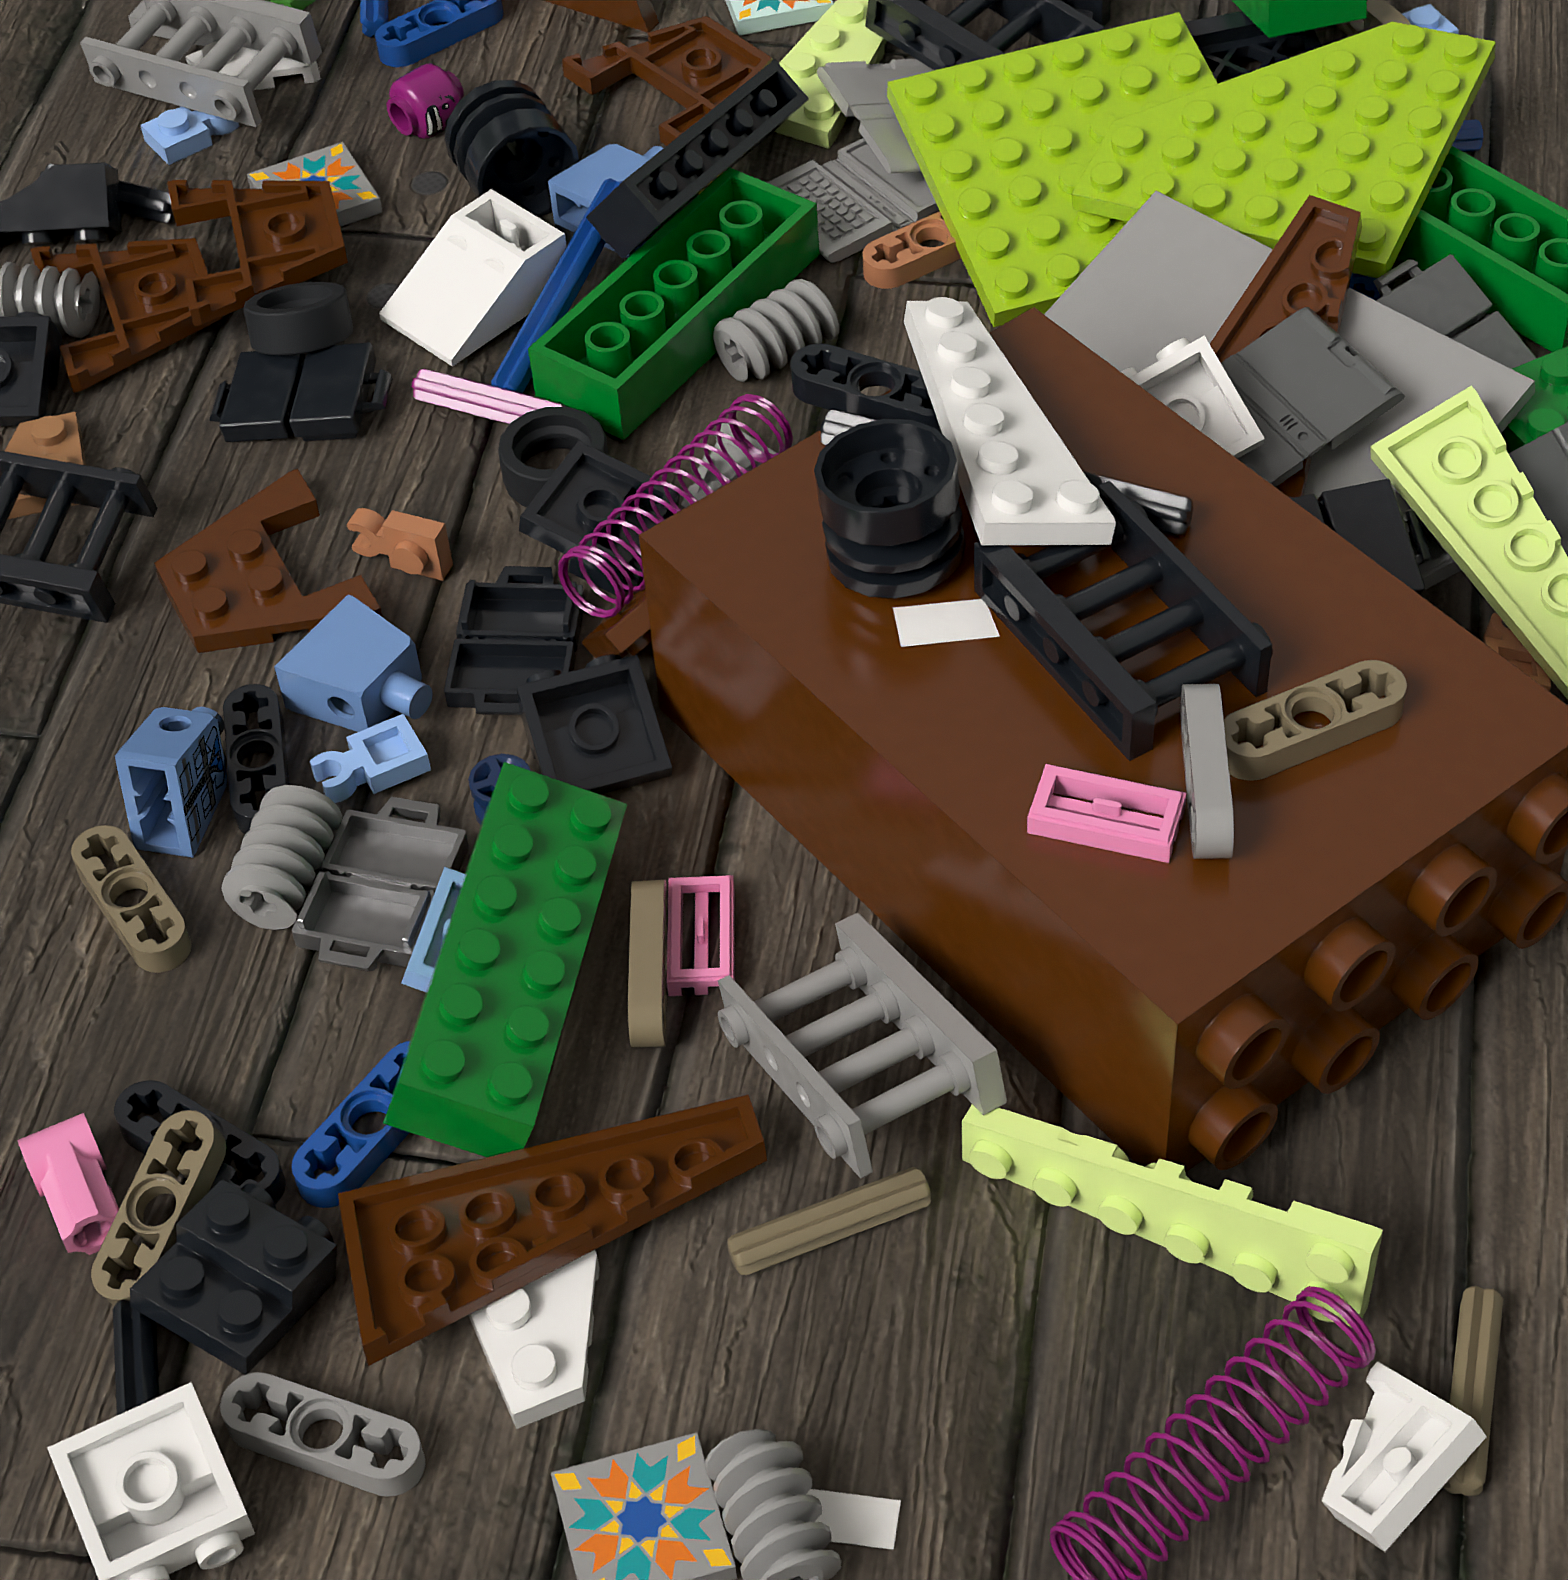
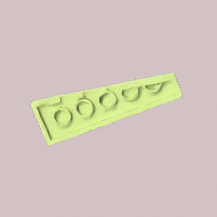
(834, 38)
(1484, 515)
(1194, 1222)

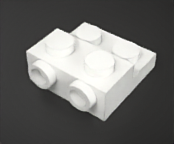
(1199, 390)
(152, 1491)

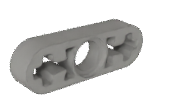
(1206, 771)
(340, 1461)

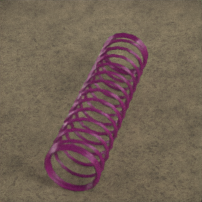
(752, 453)
(1092, 1541)

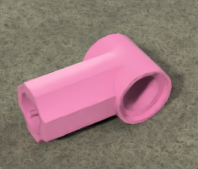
(70, 1176)

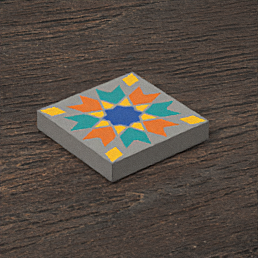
(350, 188)
(644, 1515)

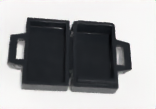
(312, 394)
(1374, 524)
(509, 635)

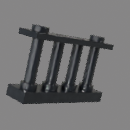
(944, 42)
(57, 588)
(1090, 665)

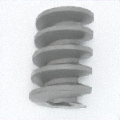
(64, 298)
(774, 329)
(280, 856)
(770, 1508)

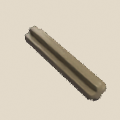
(829, 1221)
(1475, 1378)

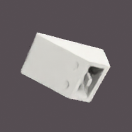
(475, 278)

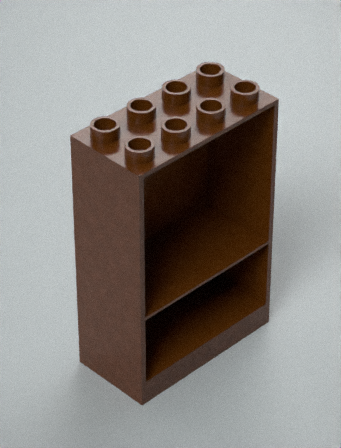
(1136, 985)

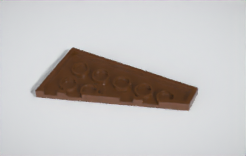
(1305, 269)
(483, 1228)

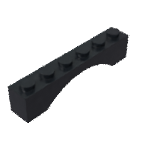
(64, 201)

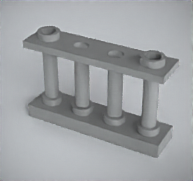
(252, 24)
(894, 993)

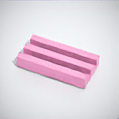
(1103, 821)
(701, 976)

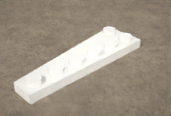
(1008, 455)

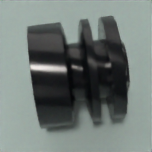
(509, 144)
(890, 507)

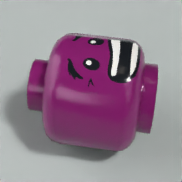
(423, 100)

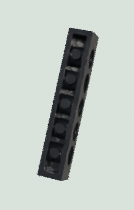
(696, 159)

